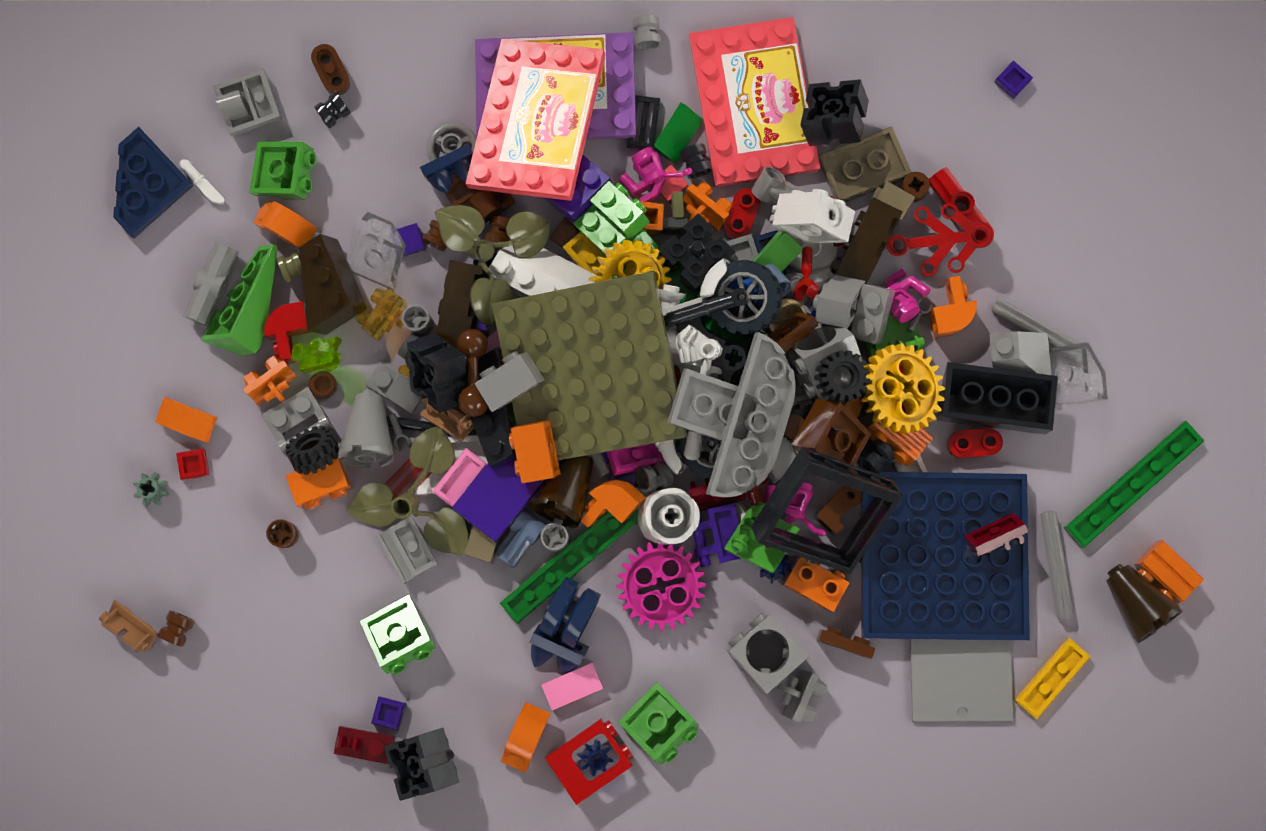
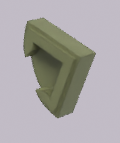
(677, 205)

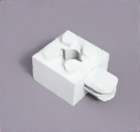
(813, 216)

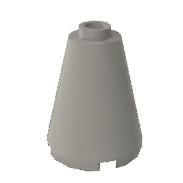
(366, 433)

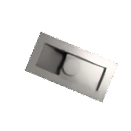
(393, 387)

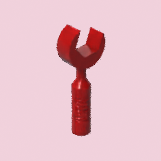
(806, 285)

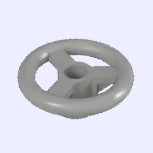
(449, 139)

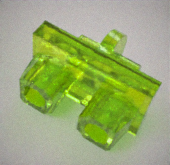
(317, 355)

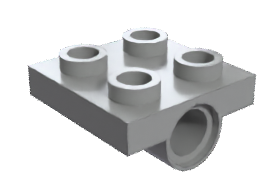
(247, 102)

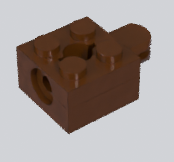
(834, 430)

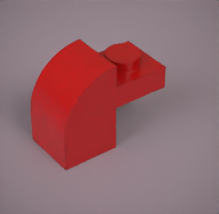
(283, 324)

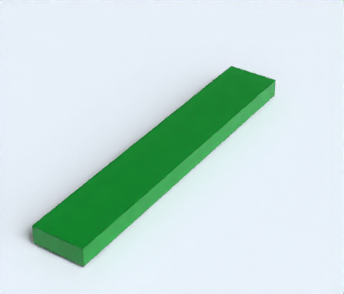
(1134, 484)
(566, 563)

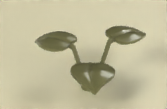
(459, 232)
(376, 506)

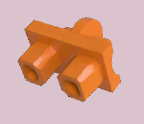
(698, 201)
(270, 383)

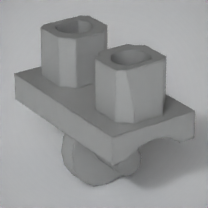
(798, 695)

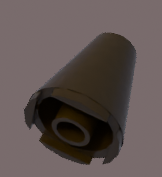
(565, 494)
(1140, 602)

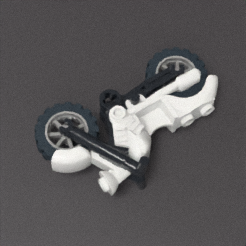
(707, 353)

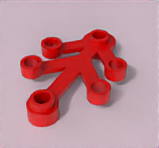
(945, 238)

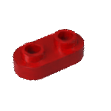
(741, 213)
(975, 443)

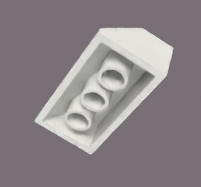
(537, 273)

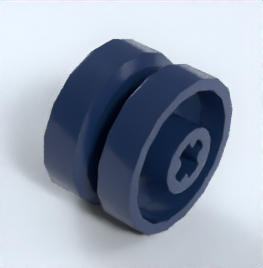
(567, 611)

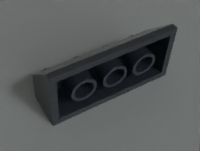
(998, 398)

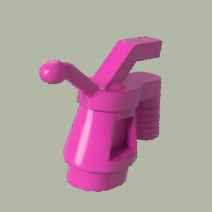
(649, 168)
(904, 305)
(797, 506)

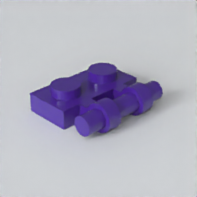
(723, 522)

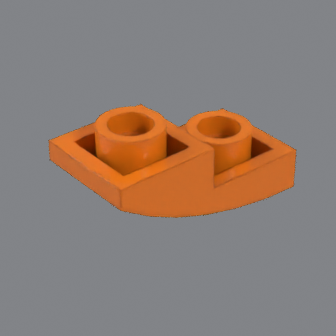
(186, 419)

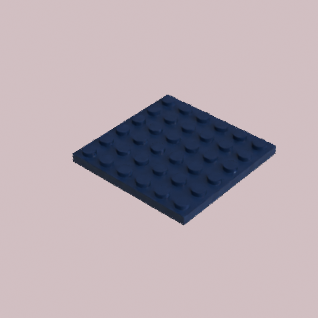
(925, 577)

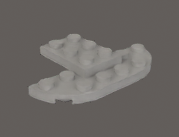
(744, 417)

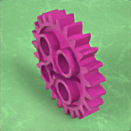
(668, 610)

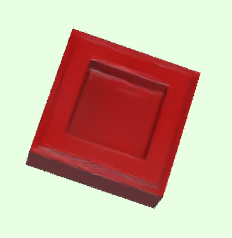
(192, 464)

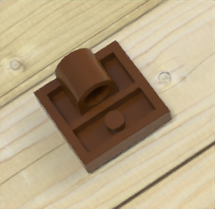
(485, 202)

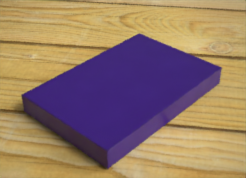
(495, 499)

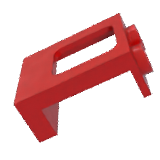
(569, 773)

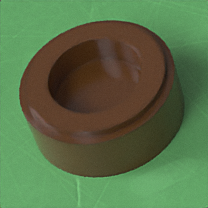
(323, 384)

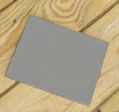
(961, 680)

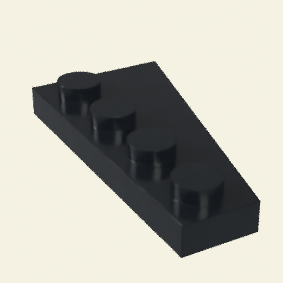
(495, 426)

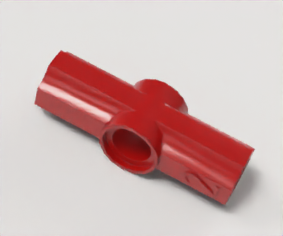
(950, 190)

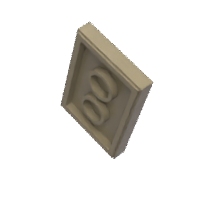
(865, 165)

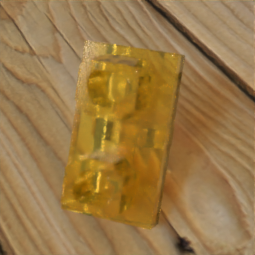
(383, 315)

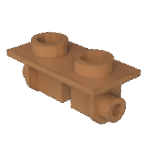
(451, 421)
(138, 634)

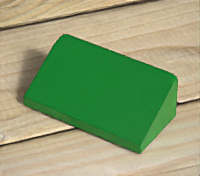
(677, 133)

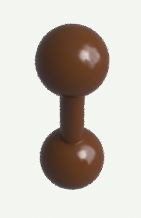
(474, 346)

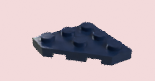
(145, 183)

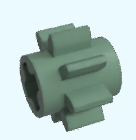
(148, 496)

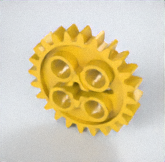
(638, 259)
(902, 389)

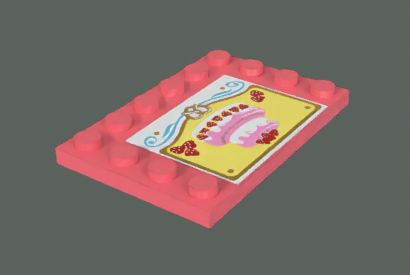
(752, 100)
(536, 119)

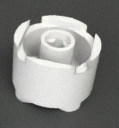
(671, 501)

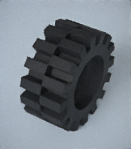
(857, 372)
(312, 450)

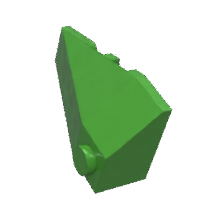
(243, 318)

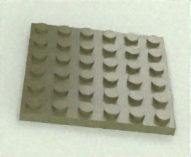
(600, 362)

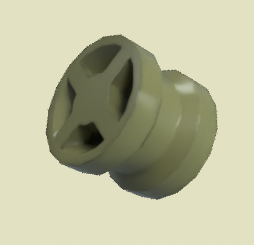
(290, 266)

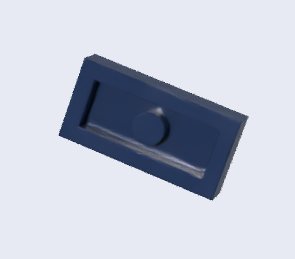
(439, 170)
(545, 646)

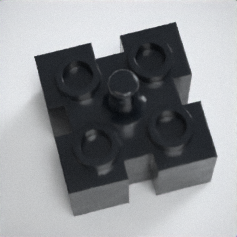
(834, 112)
(695, 252)
(437, 371)
(422, 764)

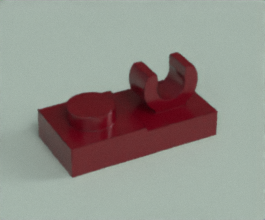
(706, 501)
(996, 534)
(362, 744)

